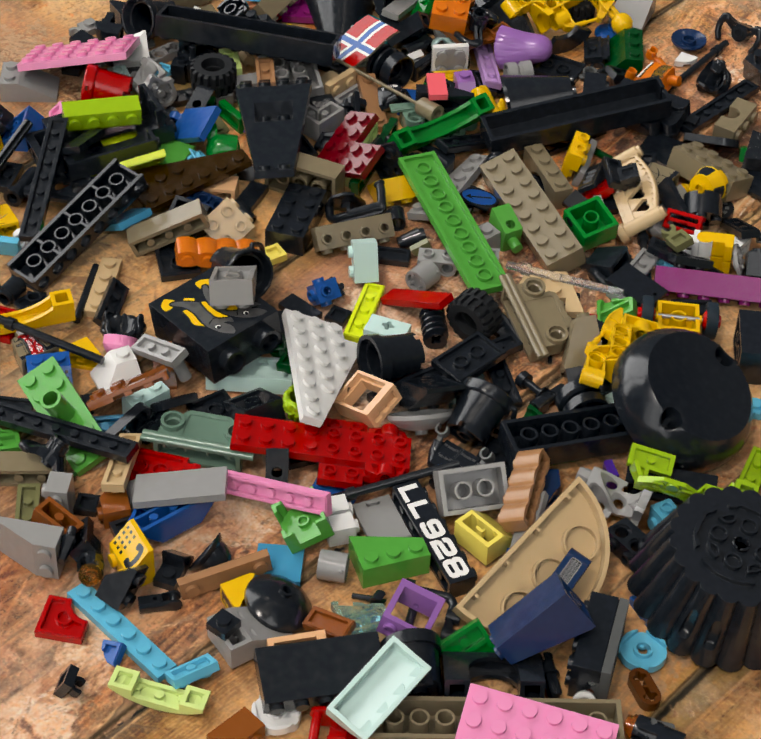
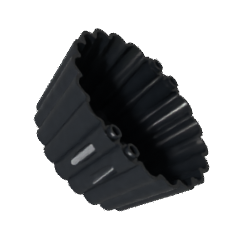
(699, 584)

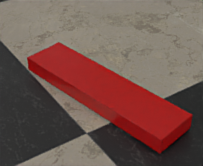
(417, 299)

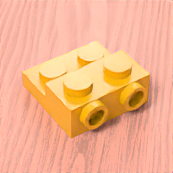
(576, 153)

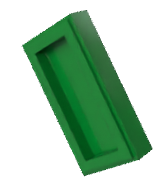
(231, 116)

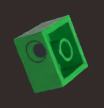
(591, 223)

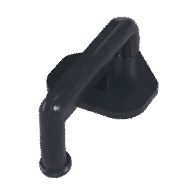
(355, 205)

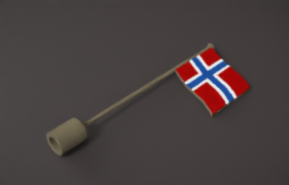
(365, 39)

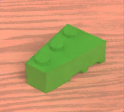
(388, 558)

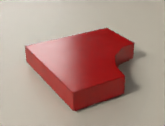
(60, 622)

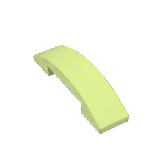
(157, 695)

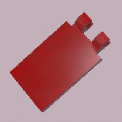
(153, 462)

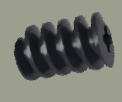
(434, 328)

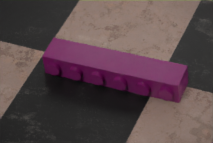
(709, 285)

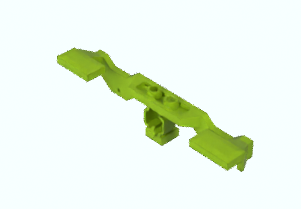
(649, 460)

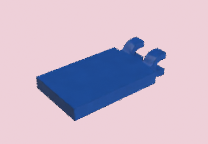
(195, 123)

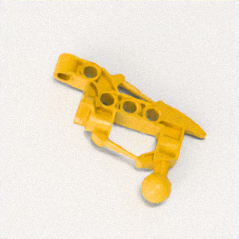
(555, 14)
(619, 333)

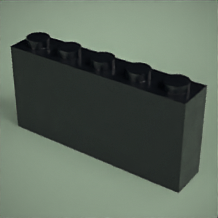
(310, 671)

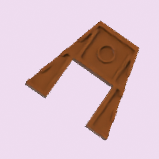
(125, 388)

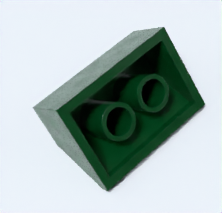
(627, 50)

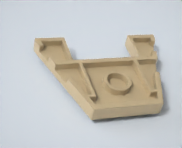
(565, 293)

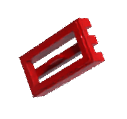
(699, 226)

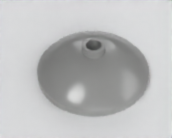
(421, 420)

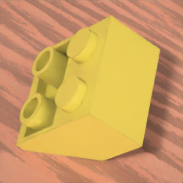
(481, 536)

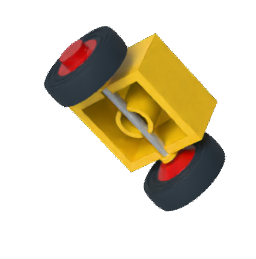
(681, 315)

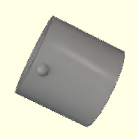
(423, 276)
(333, 566)

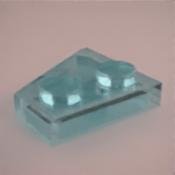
(365, 615)

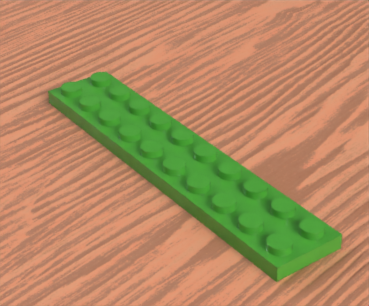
(452, 221)

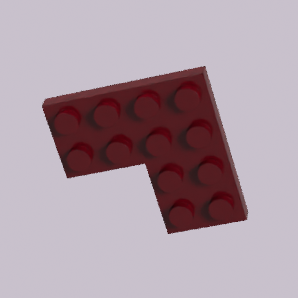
(348, 148)

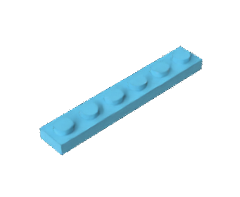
(121, 630)

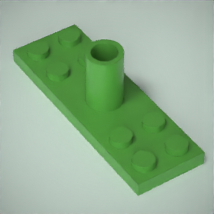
(55, 396)

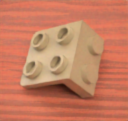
(338, 83)
(228, 221)

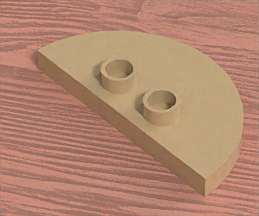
(568, 523)

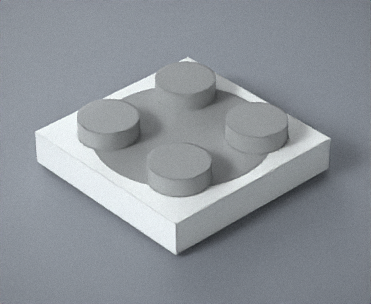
(450, 57)

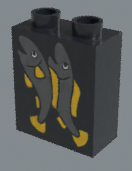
(215, 338)

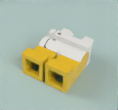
(713, 246)

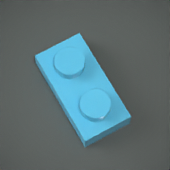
(191, 671)

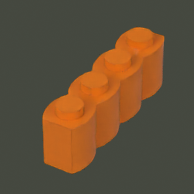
(198, 252)

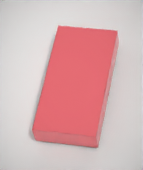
(436, 86)

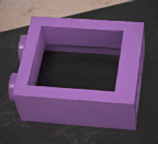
(415, 598)

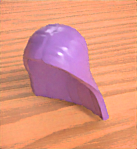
(518, 45)

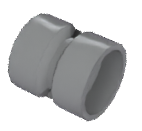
(522, 68)

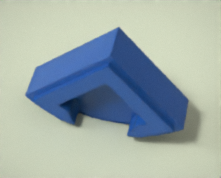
(113, 651)

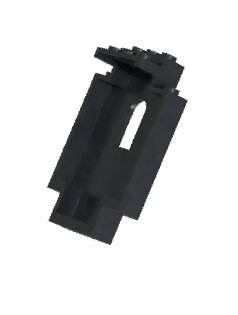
(153, 132)

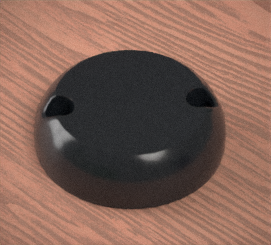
(683, 398)

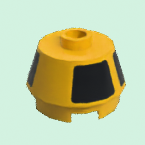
(709, 179)

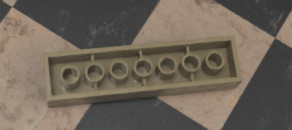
(541, 223)

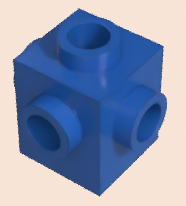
(323, 291)

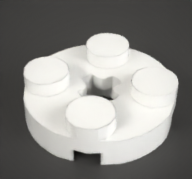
(277, 724)

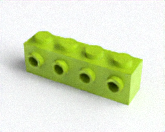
(102, 112)

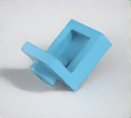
(659, 511)

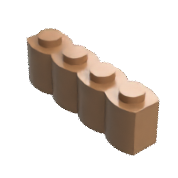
(524, 490)

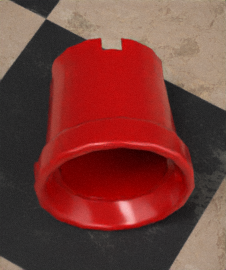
(104, 83)

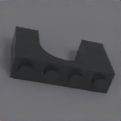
(409, 28)
(464, 668)

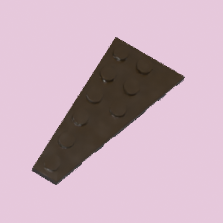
(188, 177)

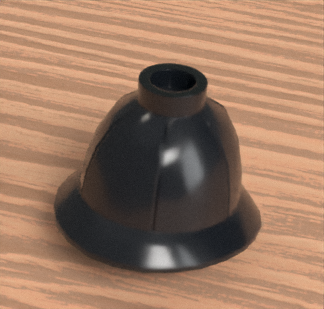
(213, 555)

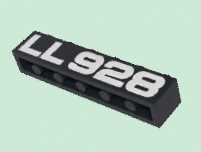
(423, 520)

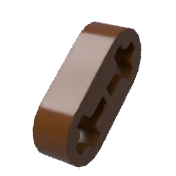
(639, 691)

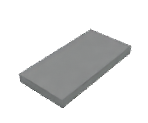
(180, 487)

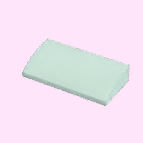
(256, 374)
(378, 689)

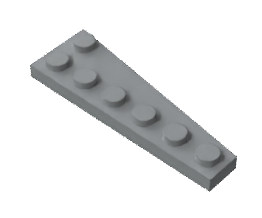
(461, 177)

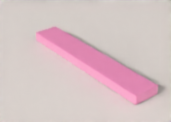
(273, 491)

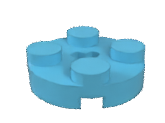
(635, 640)

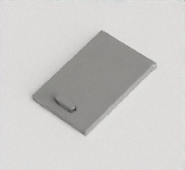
(380, 518)

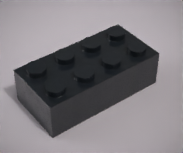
(295, 215)

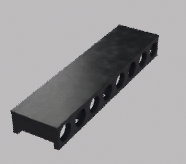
(77, 226)

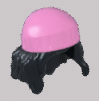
(121, 330)

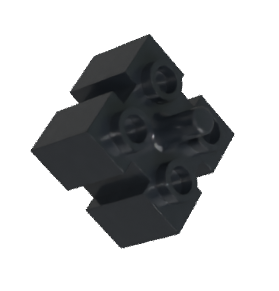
(181, 64)

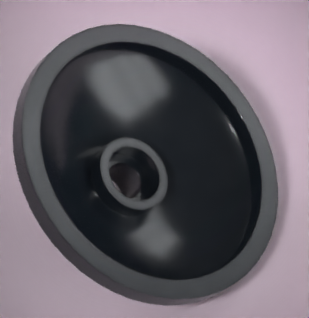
(277, 603)

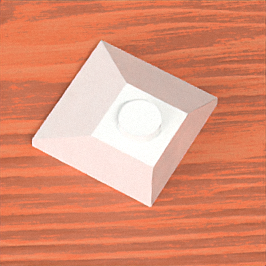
(118, 365)

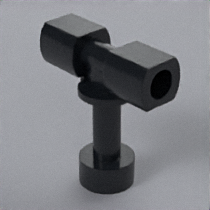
(544, 396)

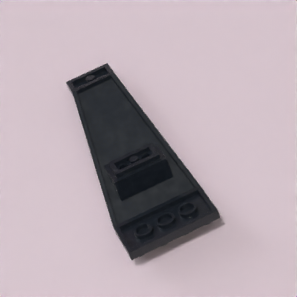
(274, 123)

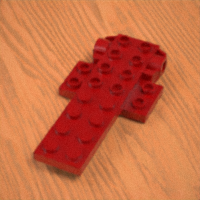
(341, 447)

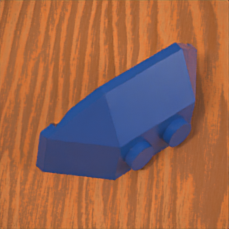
(169, 521)

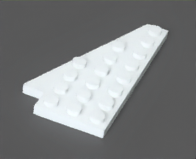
(318, 363)

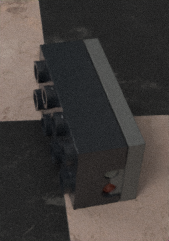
(597, 649)

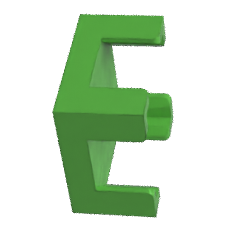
(301, 528)

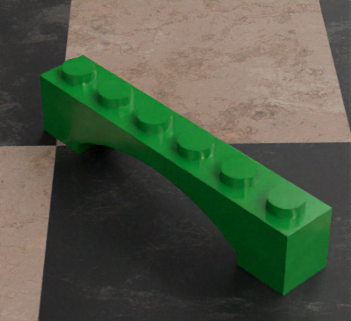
(469, 113)

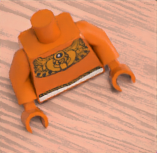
(656, 68)

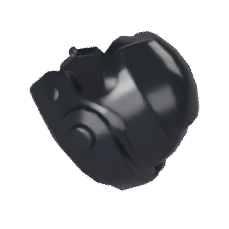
(714, 78)

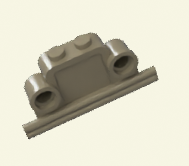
(535, 316)

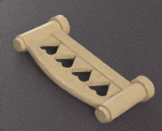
(634, 220)

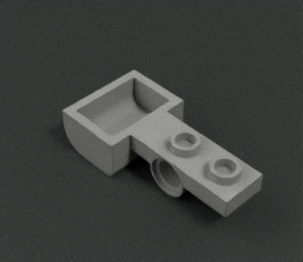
(443, 260)

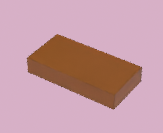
(334, 624)

